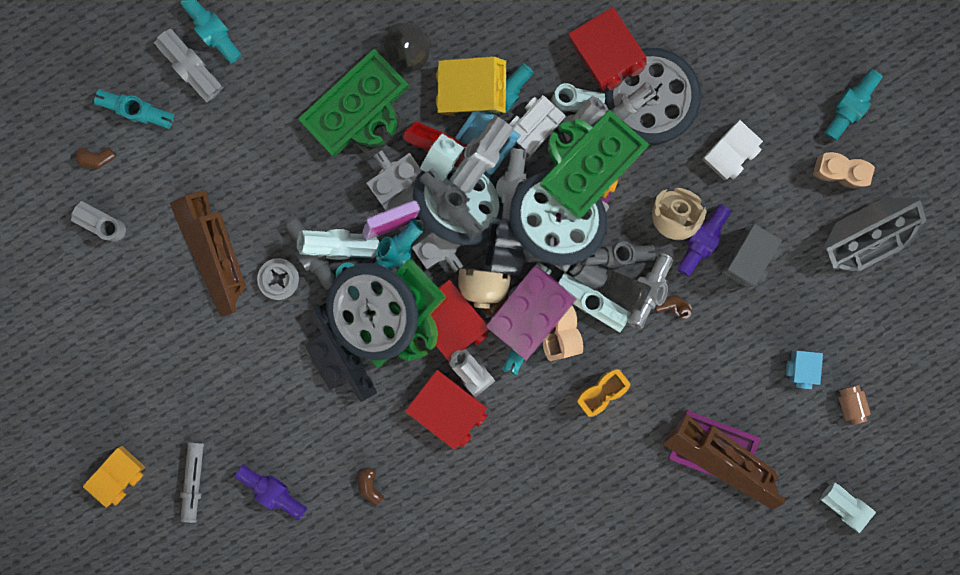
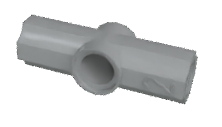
(188, 65)
(482, 154)

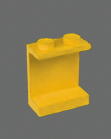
(471, 85)

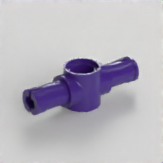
(704, 240)
(270, 492)

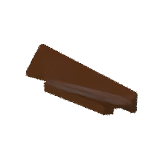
(211, 249)
(725, 460)

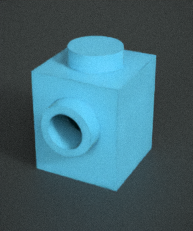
(805, 368)

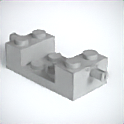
(395, 188)

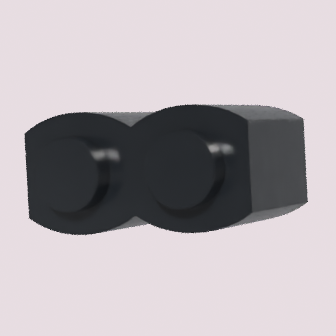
(503, 250)

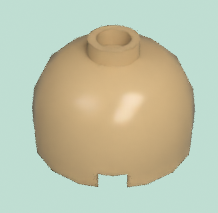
(678, 213)
(483, 286)

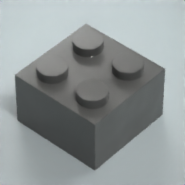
(751, 256)

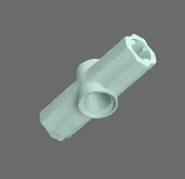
(336, 244)
(606, 312)

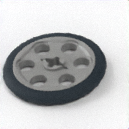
(687, 101)
(393, 290)

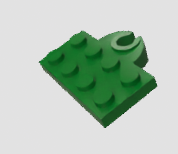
(357, 106)
(590, 161)
(427, 298)

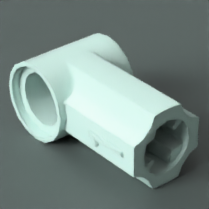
(577, 97)
(852, 510)

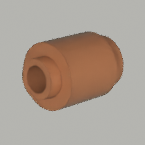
(854, 405)

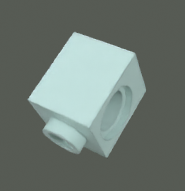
(442, 156)

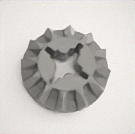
(265, 277)

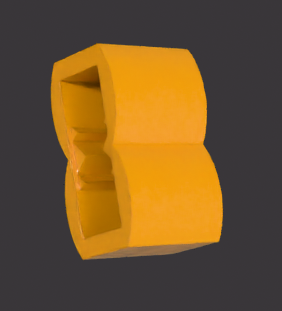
(608, 387)
(114, 477)

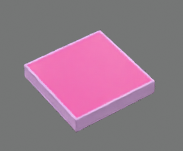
(390, 220)

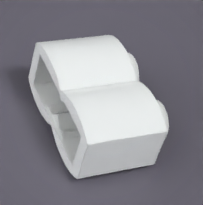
(733, 150)

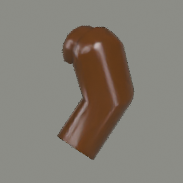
(676, 305)

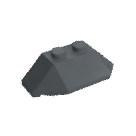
(874, 233)

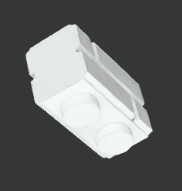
(536, 124)

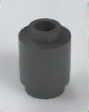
(589, 275)

